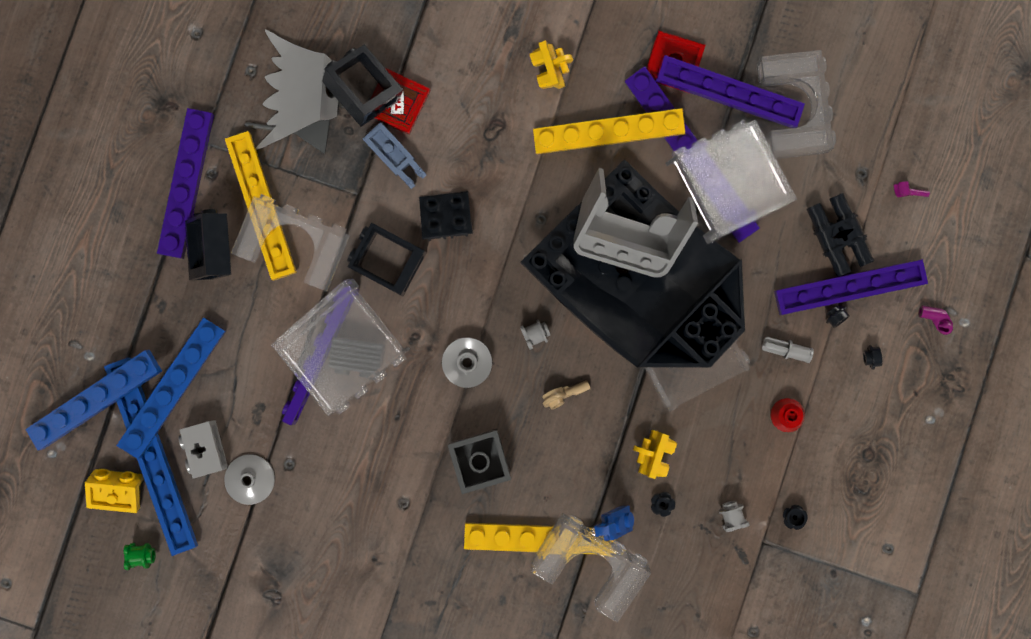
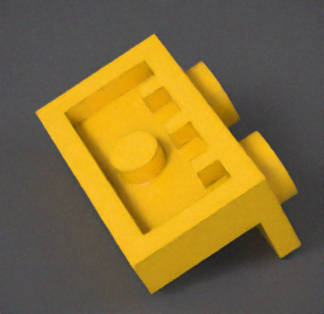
(113, 490)

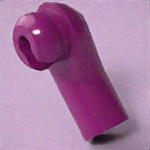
(939, 318)

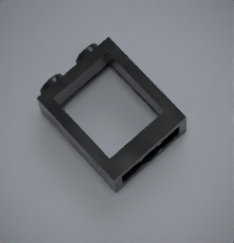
(362, 112)
(208, 245)
(357, 255)

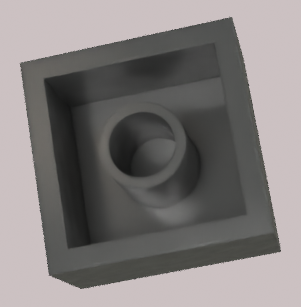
(479, 461)

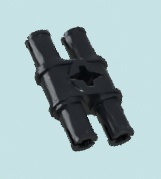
(826, 231)

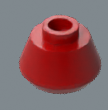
(780, 415)

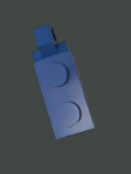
(615, 523)

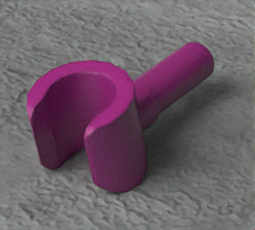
(902, 190)

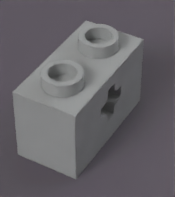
(198, 436)

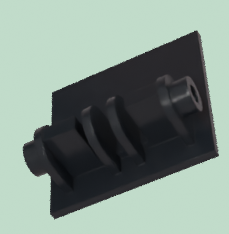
(445, 215)

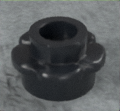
(837, 316)
(872, 357)
(656, 504)
(801, 517)

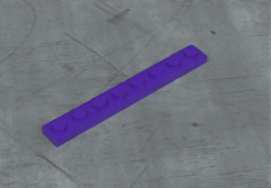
(654, 100)

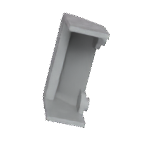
(627, 242)

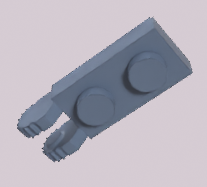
(392, 153)

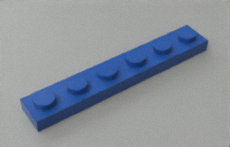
(171, 388)
(94, 400)

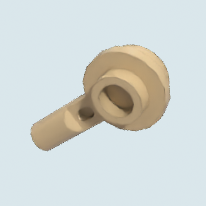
(556, 396)

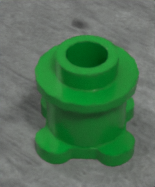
(138, 556)

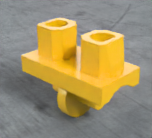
(547, 56)
(652, 452)

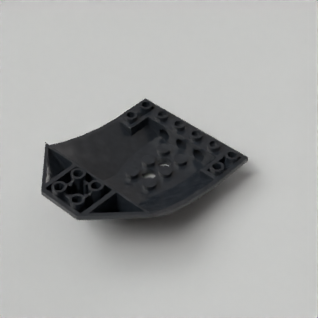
(648, 320)

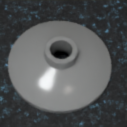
(453, 362)
(260, 473)

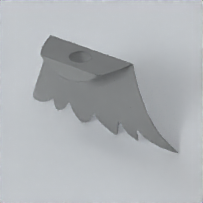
(301, 90)

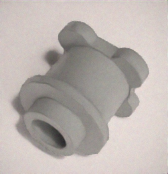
(535, 333)
(733, 516)

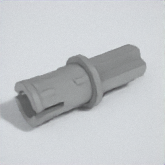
(787, 349)

